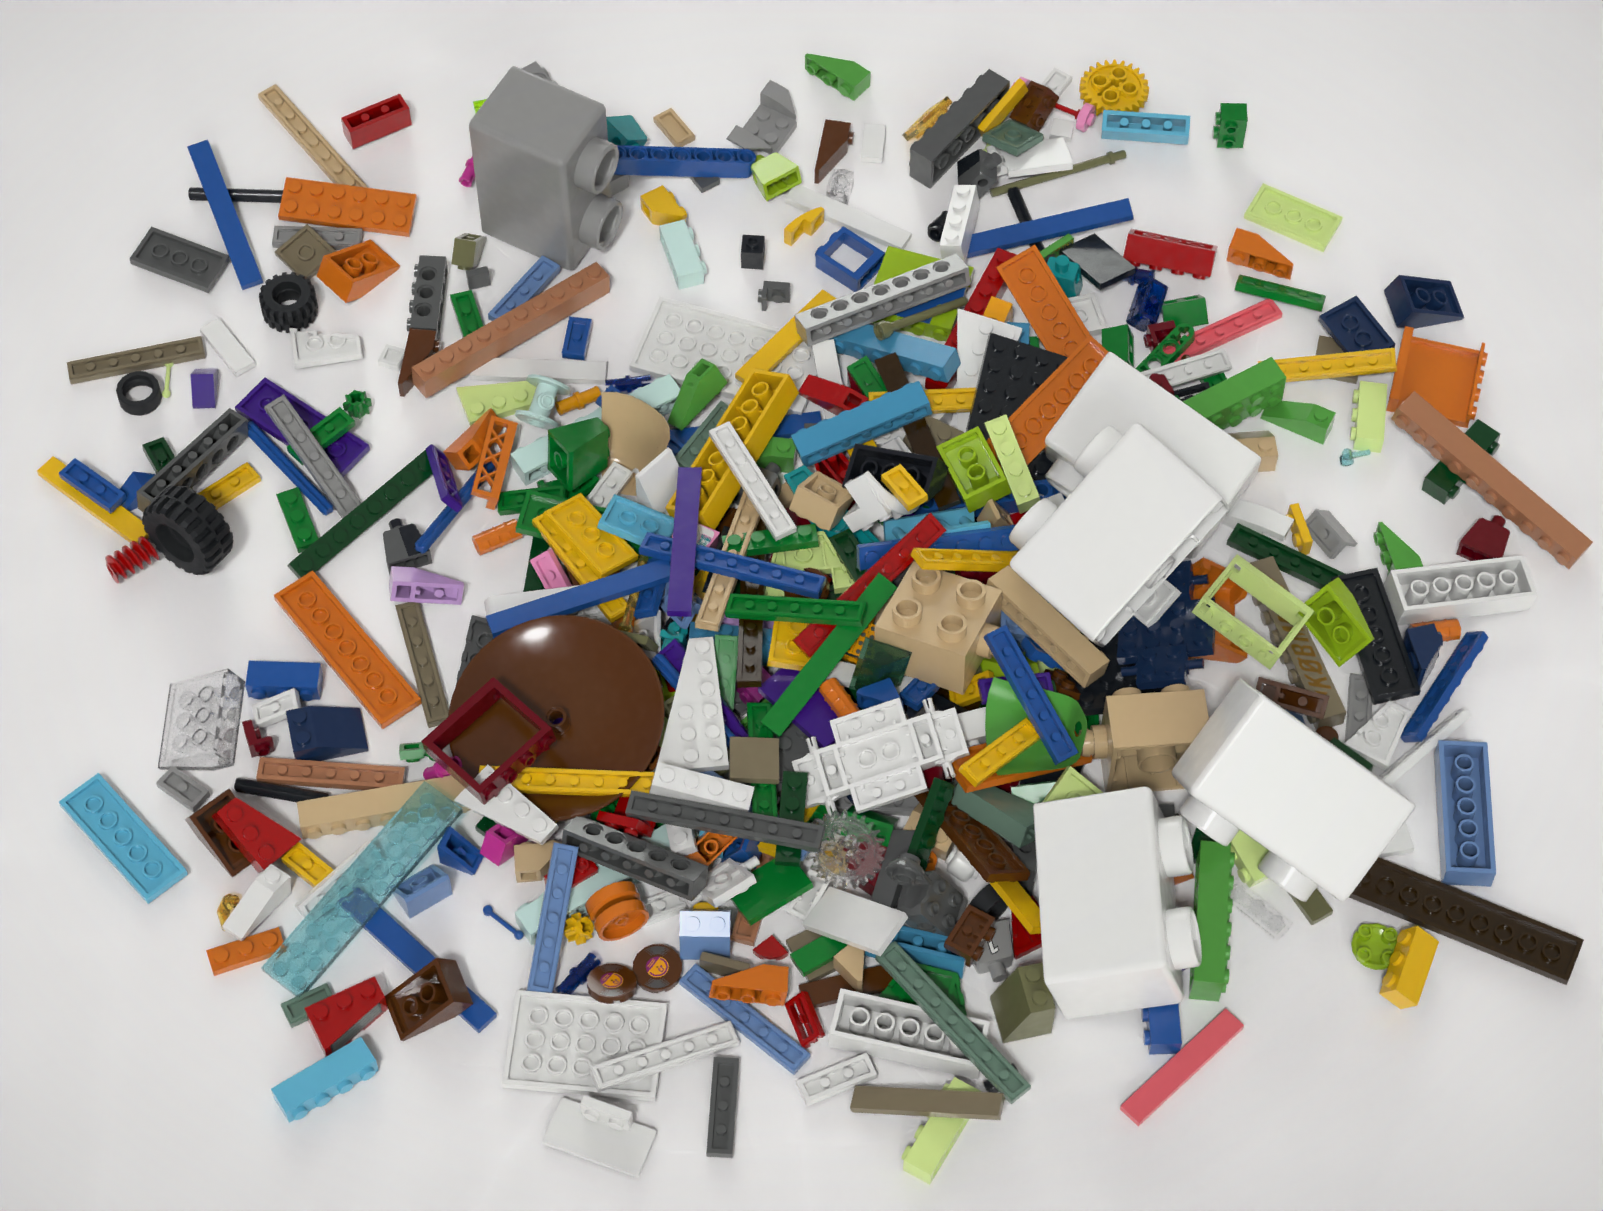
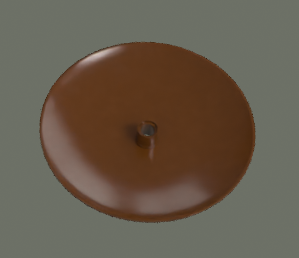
(569, 672)

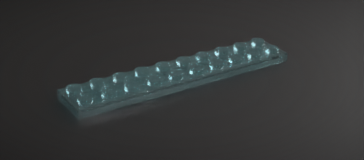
(362, 890)

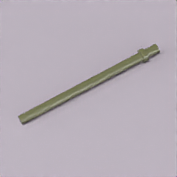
(1110, 158)

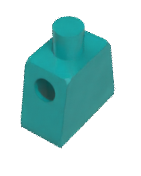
(625, 131)
(1067, 274)

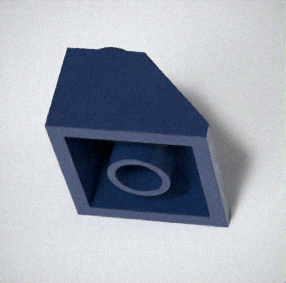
(1423, 649)

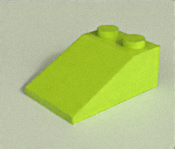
(974, 469)
(1338, 622)

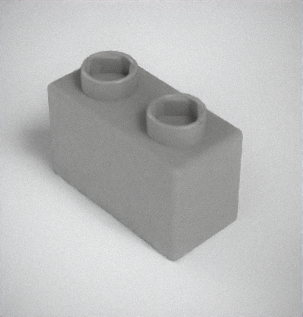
(544, 169)

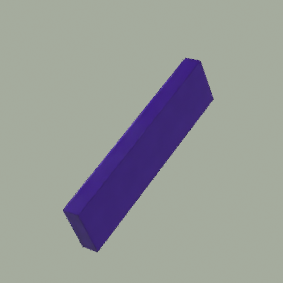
(444, 478)

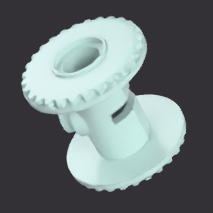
(542, 401)

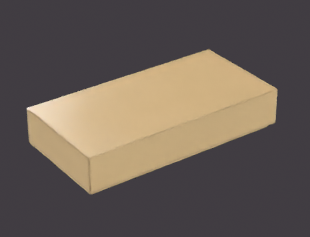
(674, 128)

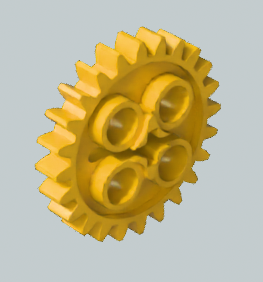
(1114, 87)

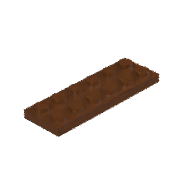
(980, 845)

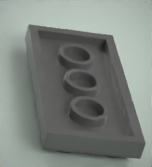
(179, 259)

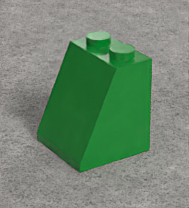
(578, 451)

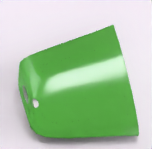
(1006, 711)

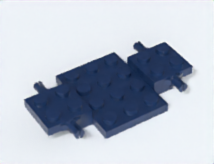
(1166, 647)

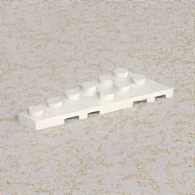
(696, 723)

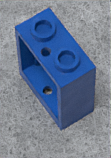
(853, 280)

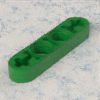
(1170, 340)

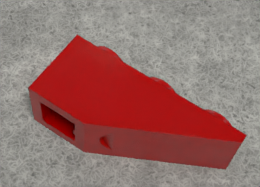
(830, 395)

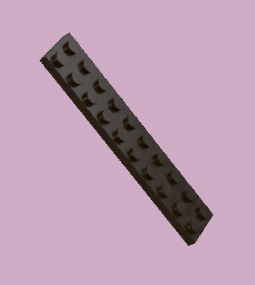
(1469, 920)

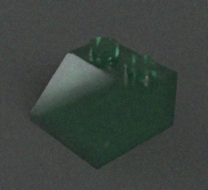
(879, 662)

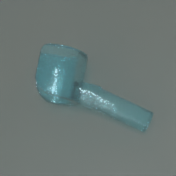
(1347, 456)

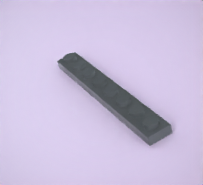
(725, 821)

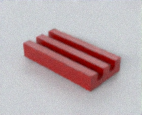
(807, 1017)

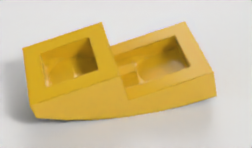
(805, 223)

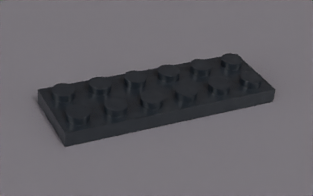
(1385, 659)

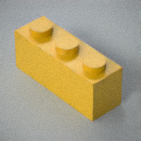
(1408, 967)

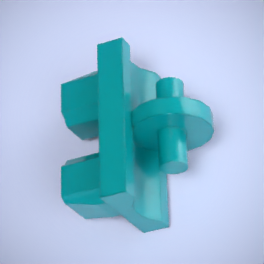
(674, 631)

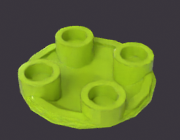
(1374, 945)

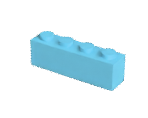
(1145, 127)
(325, 1079)

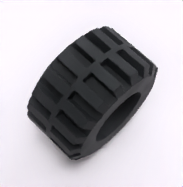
(287, 288)

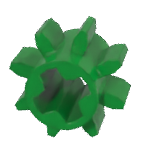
(357, 404)

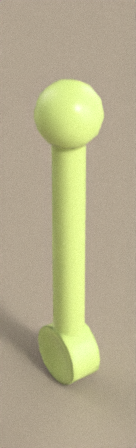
(166, 393)

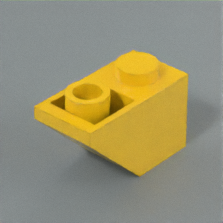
(661, 207)

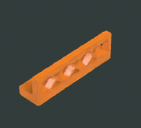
(500, 464)

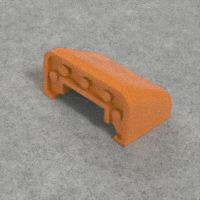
(1226, 597)

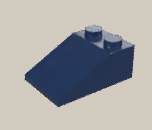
(1422, 301)
(326, 732)

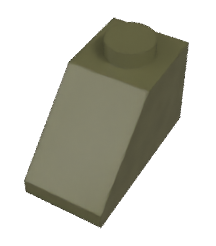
(468, 250)

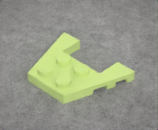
(821, 558)

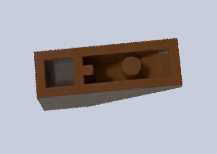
(833, 147)
(419, 346)
(1294, 698)

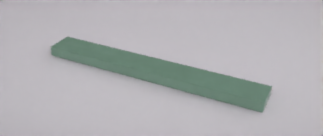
(953, 1023)

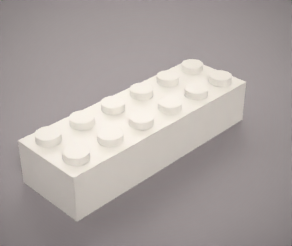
(1460, 590)
(897, 1033)

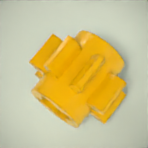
(578, 928)

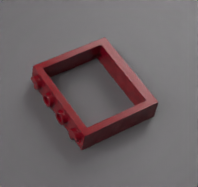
(464, 717)

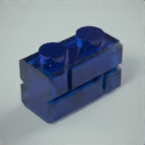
(1146, 304)

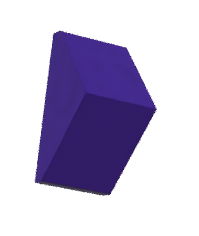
(204, 388)

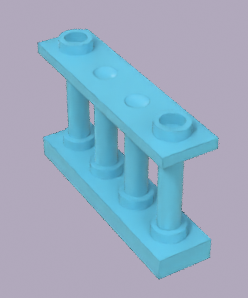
(952, 520)

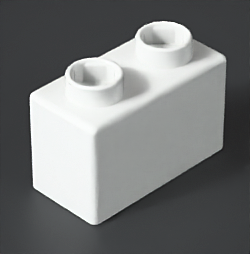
(1124, 397)
(1115, 531)
(1288, 792)
(1112, 902)

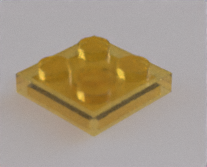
(927, 119)

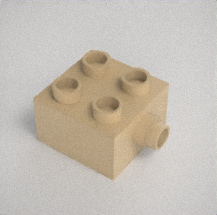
(942, 625)
(1145, 736)

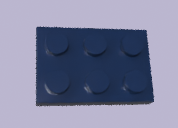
(1355, 327)

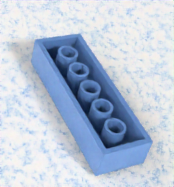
(1464, 813)

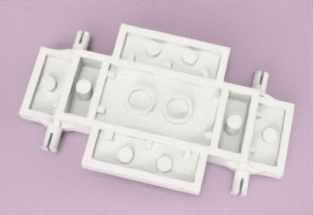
(881, 755)

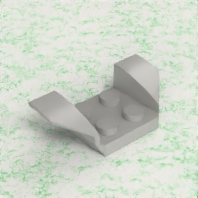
(770, 123)

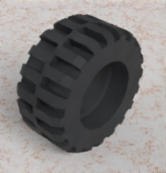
(188, 530)

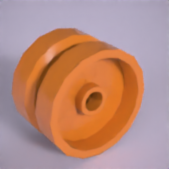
(617, 911)

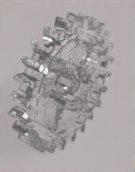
(855, 831)

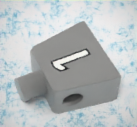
(997, 953)

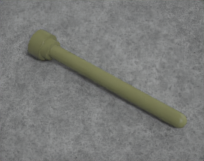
(884, 329)

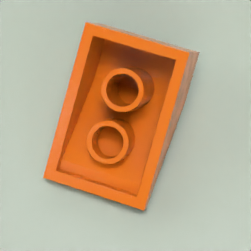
(356, 270)

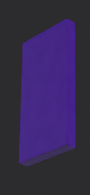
(813, 717)

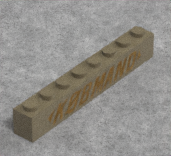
(1301, 656)

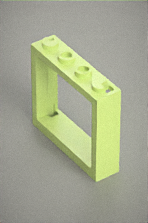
(1265, 591)

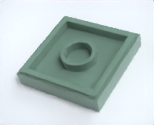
(1012, 137)

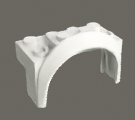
(872, 499)

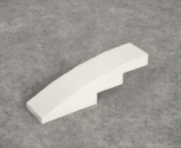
(1259, 519)
(806, 902)

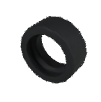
(135, 379)
(989, 902)

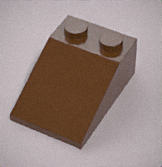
(214, 837)
(428, 998)

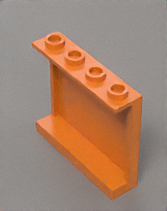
(1440, 375)

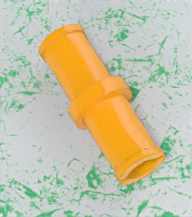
(577, 400)

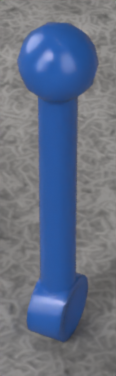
(488, 911)

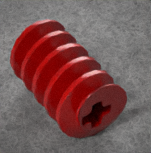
(130, 557)

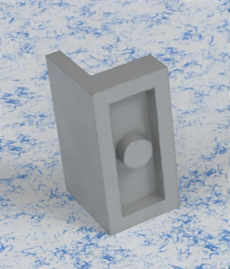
(1328, 533)

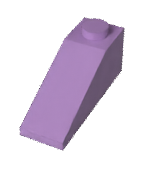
(421, 586)

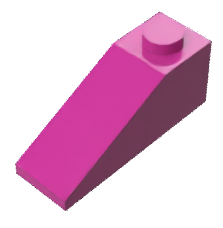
(499, 844)

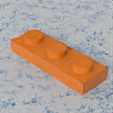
(245, 952)

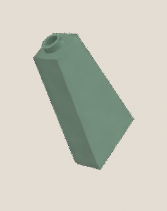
(999, 811)

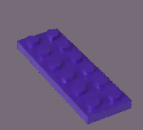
(343, 452)

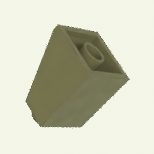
(1023, 1005)

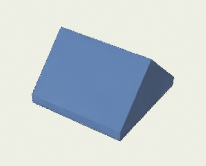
(423, 890)

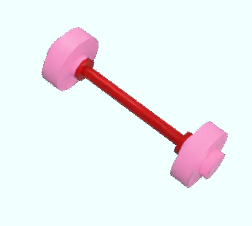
(1084, 117)

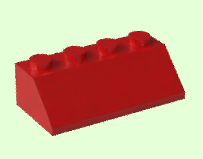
(1170, 253)

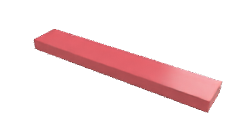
(1230, 328)
(1181, 1067)

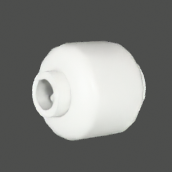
(959, 866)

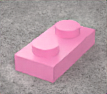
(550, 570)

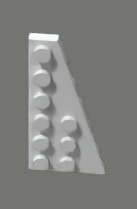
(971, 345)

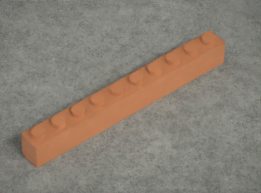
(510, 329)
(1491, 480)

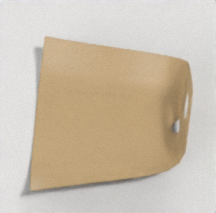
(636, 433)

